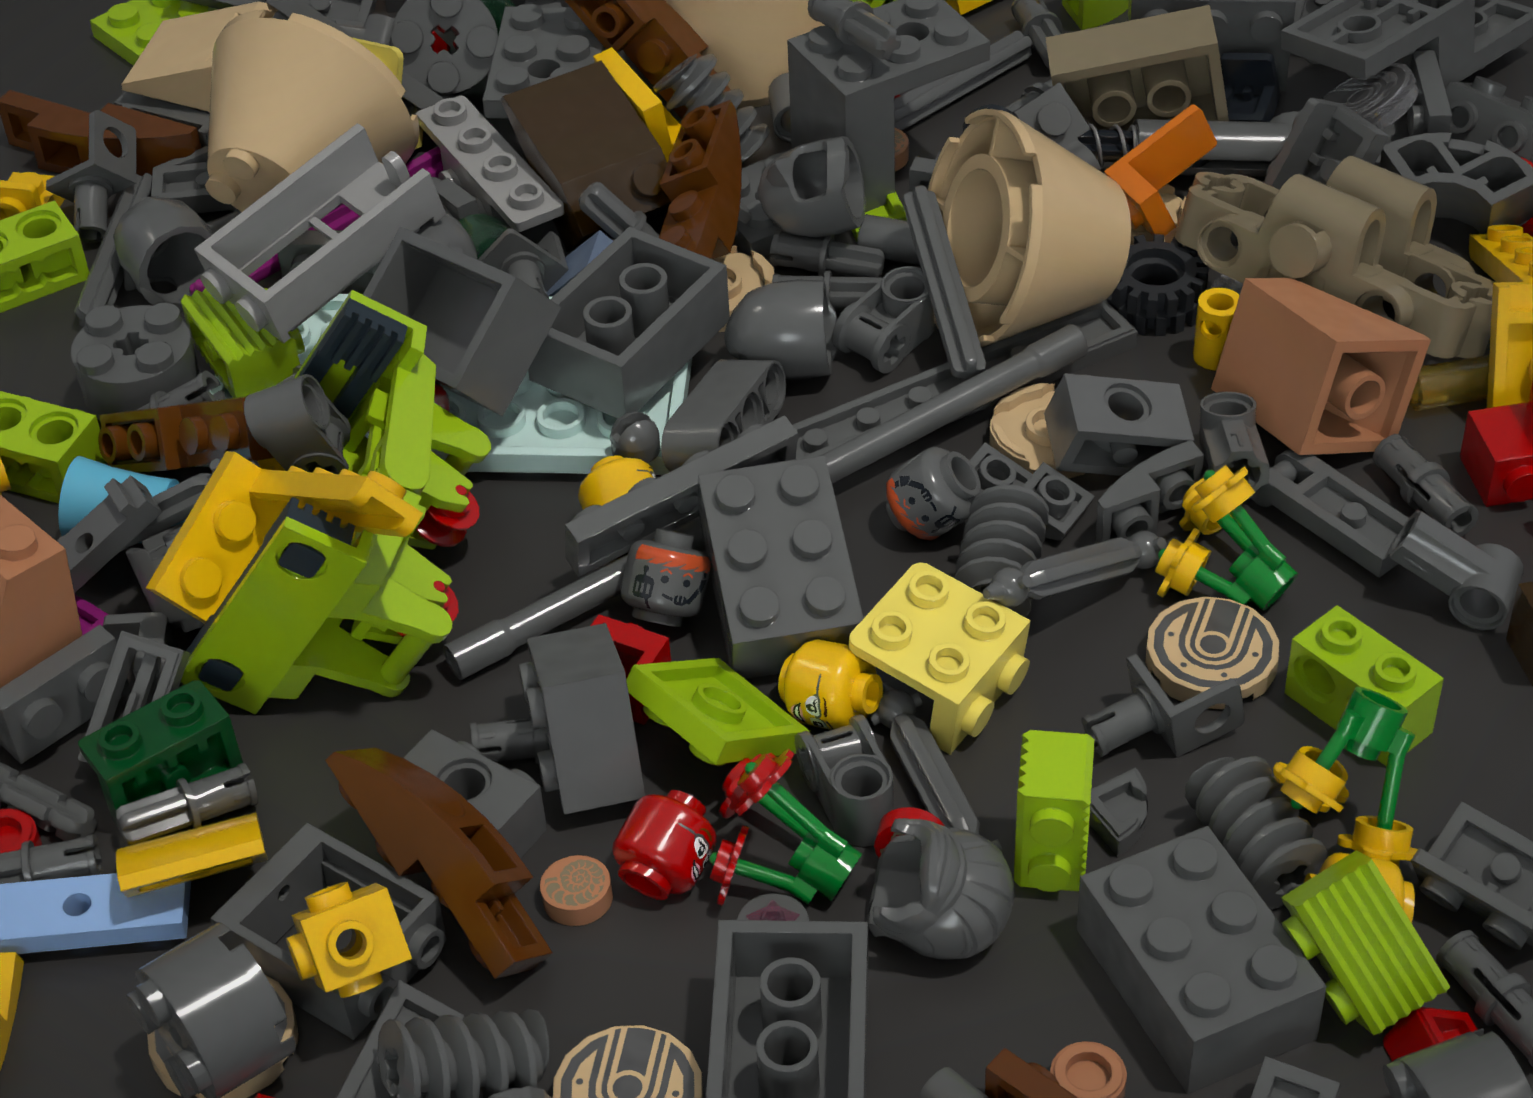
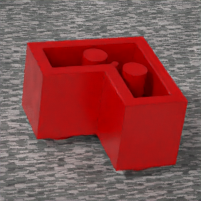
(1500, 452)

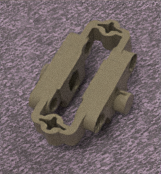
(1351, 238)

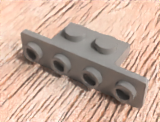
(488, 166)

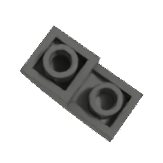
(1148, 490)
(1064, 497)

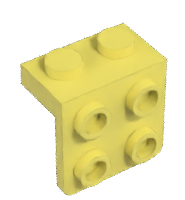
(946, 647)

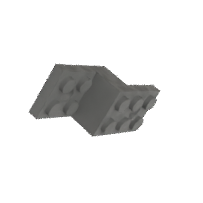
(1373, 34)
(534, 46)

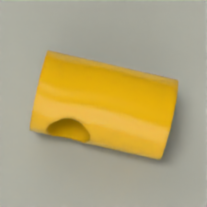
(1212, 326)

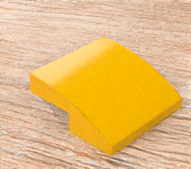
(645, 102)
(190, 855)

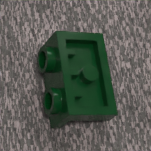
(162, 742)

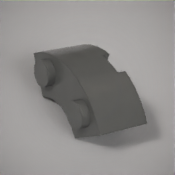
(1470, 179)

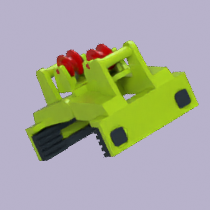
(312, 573)

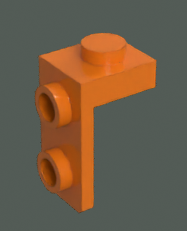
(1157, 163)

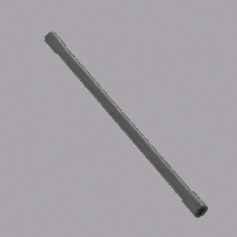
(502, 636)

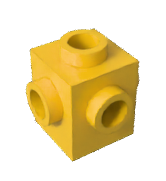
(374, 944)

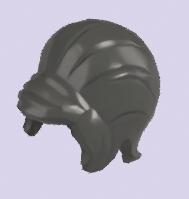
(940, 890)

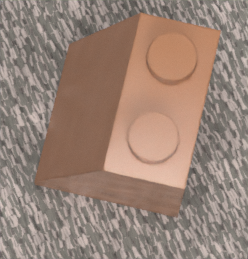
(1319, 367)
(35, 595)

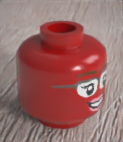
(664, 844)

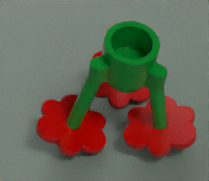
(821, 857)

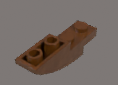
(646, 32)
(61, 133)
(704, 182)
(177, 436)
(435, 830)

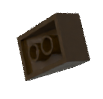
(585, 133)

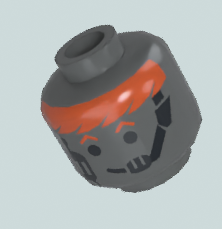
(931, 493)
(665, 578)

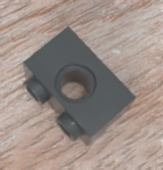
(1113, 422)
(502, 795)

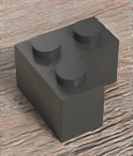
(584, 703)

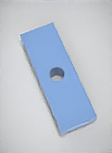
(88, 914)

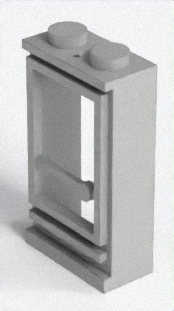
(338, 174)

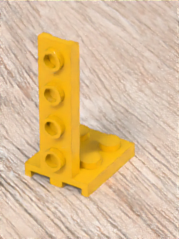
(1508, 259)
(241, 508)

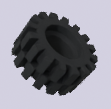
(1179, 278)

